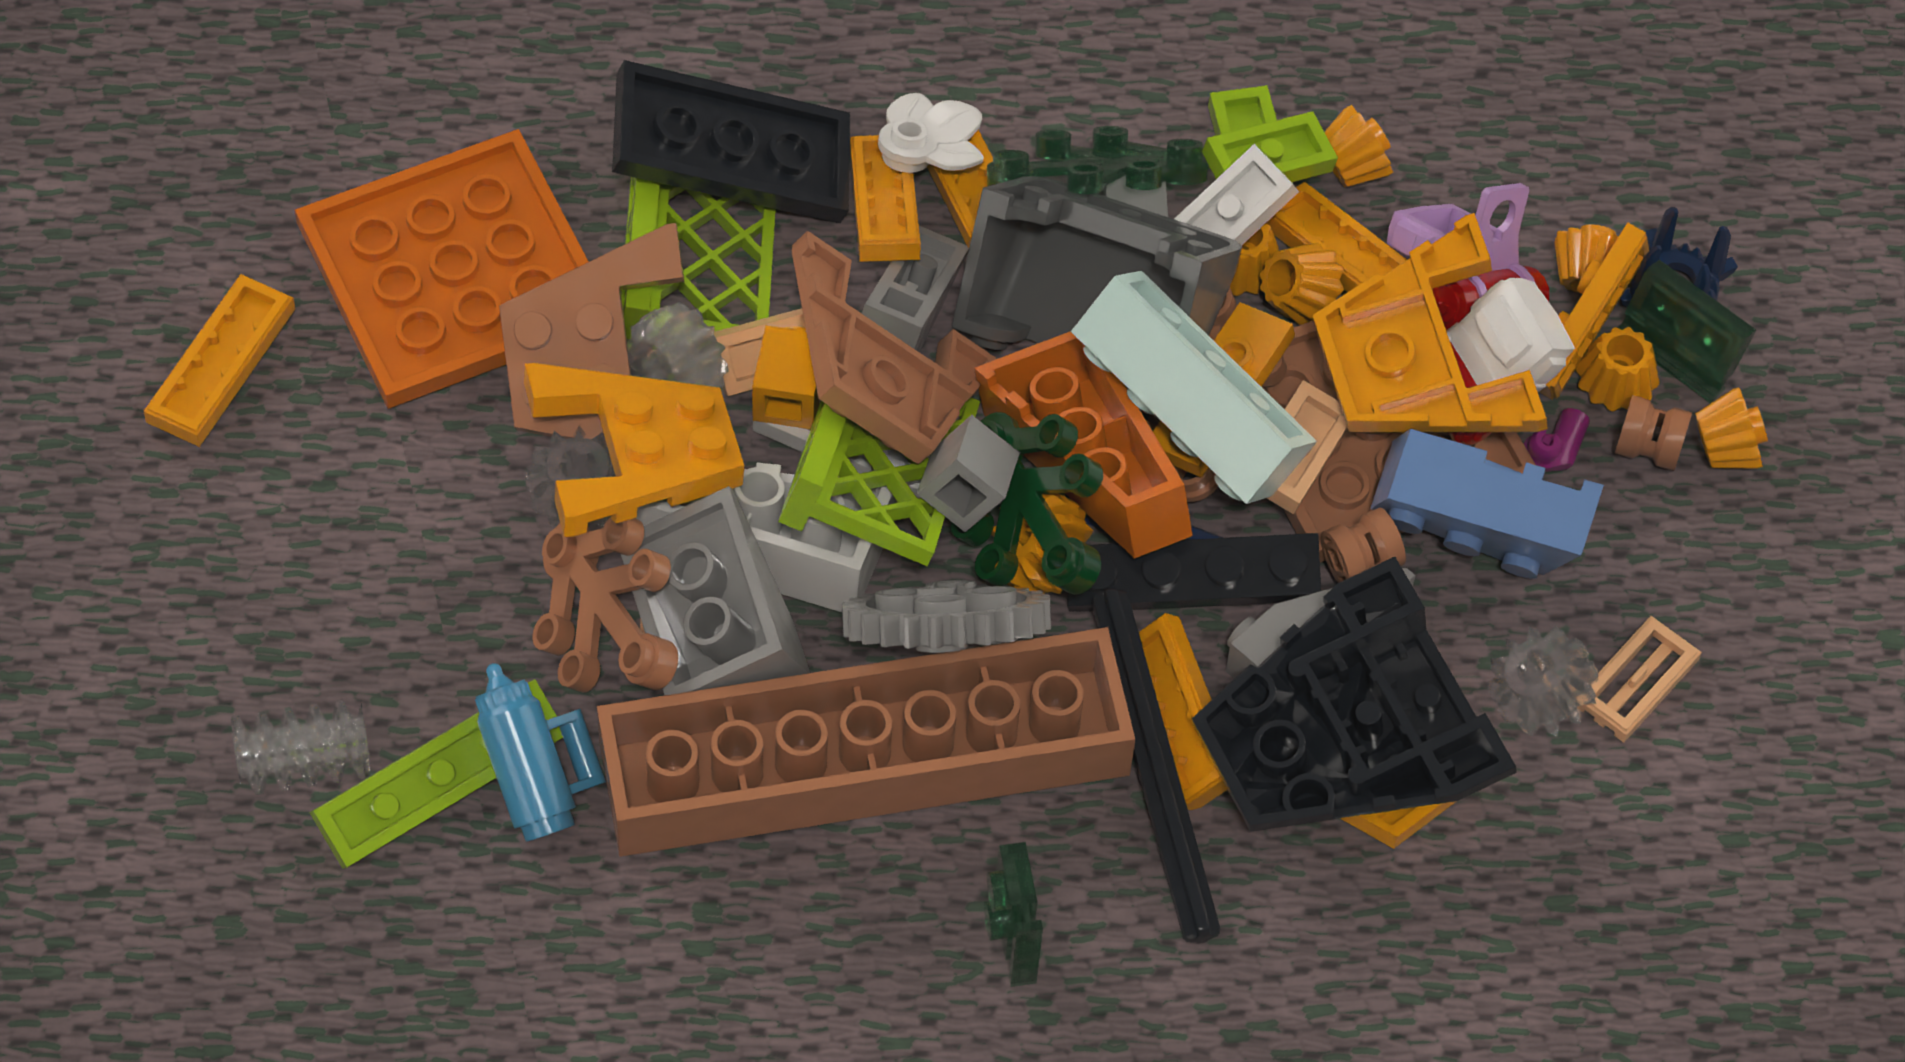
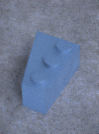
(1484, 505)

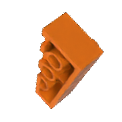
(1140, 493)

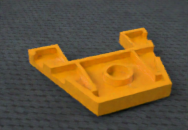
(1395, 356)
(660, 437)

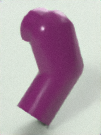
(1559, 449)

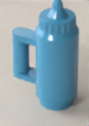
(527, 759)

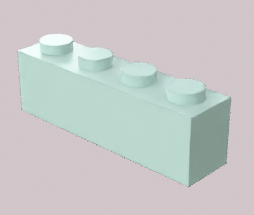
(1192, 387)

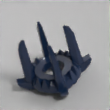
(1704, 271)

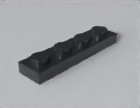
(1209, 572)

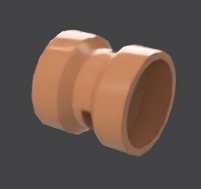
(1639, 429)
(1362, 545)

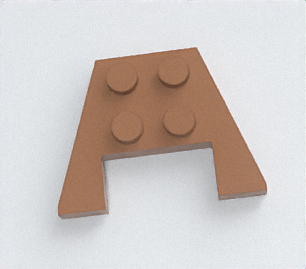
(582, 323)
(870, 371)

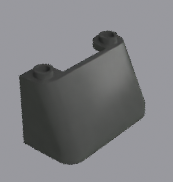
(1051, 252)

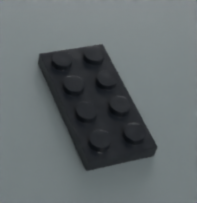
(731, 142)

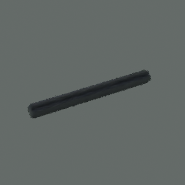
(1158, 773)

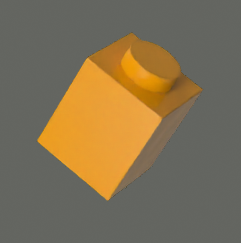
(784, 379)

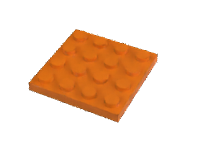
(433, 257)

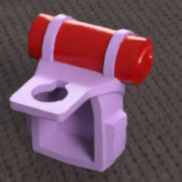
(1423, 223)

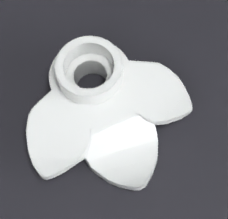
(929, 134)

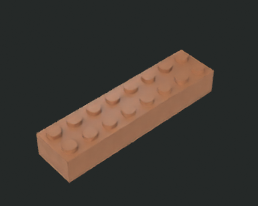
(864, 741)

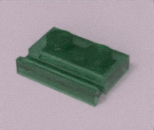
(1688, 330)
(1012, 913)

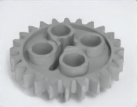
(946, 616)

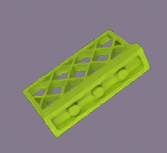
(650, 210)
(827, 458)

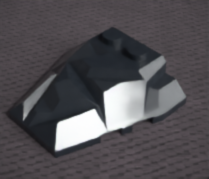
(1350, 715)

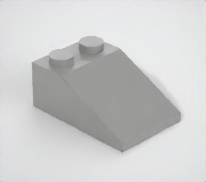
(718, 599)

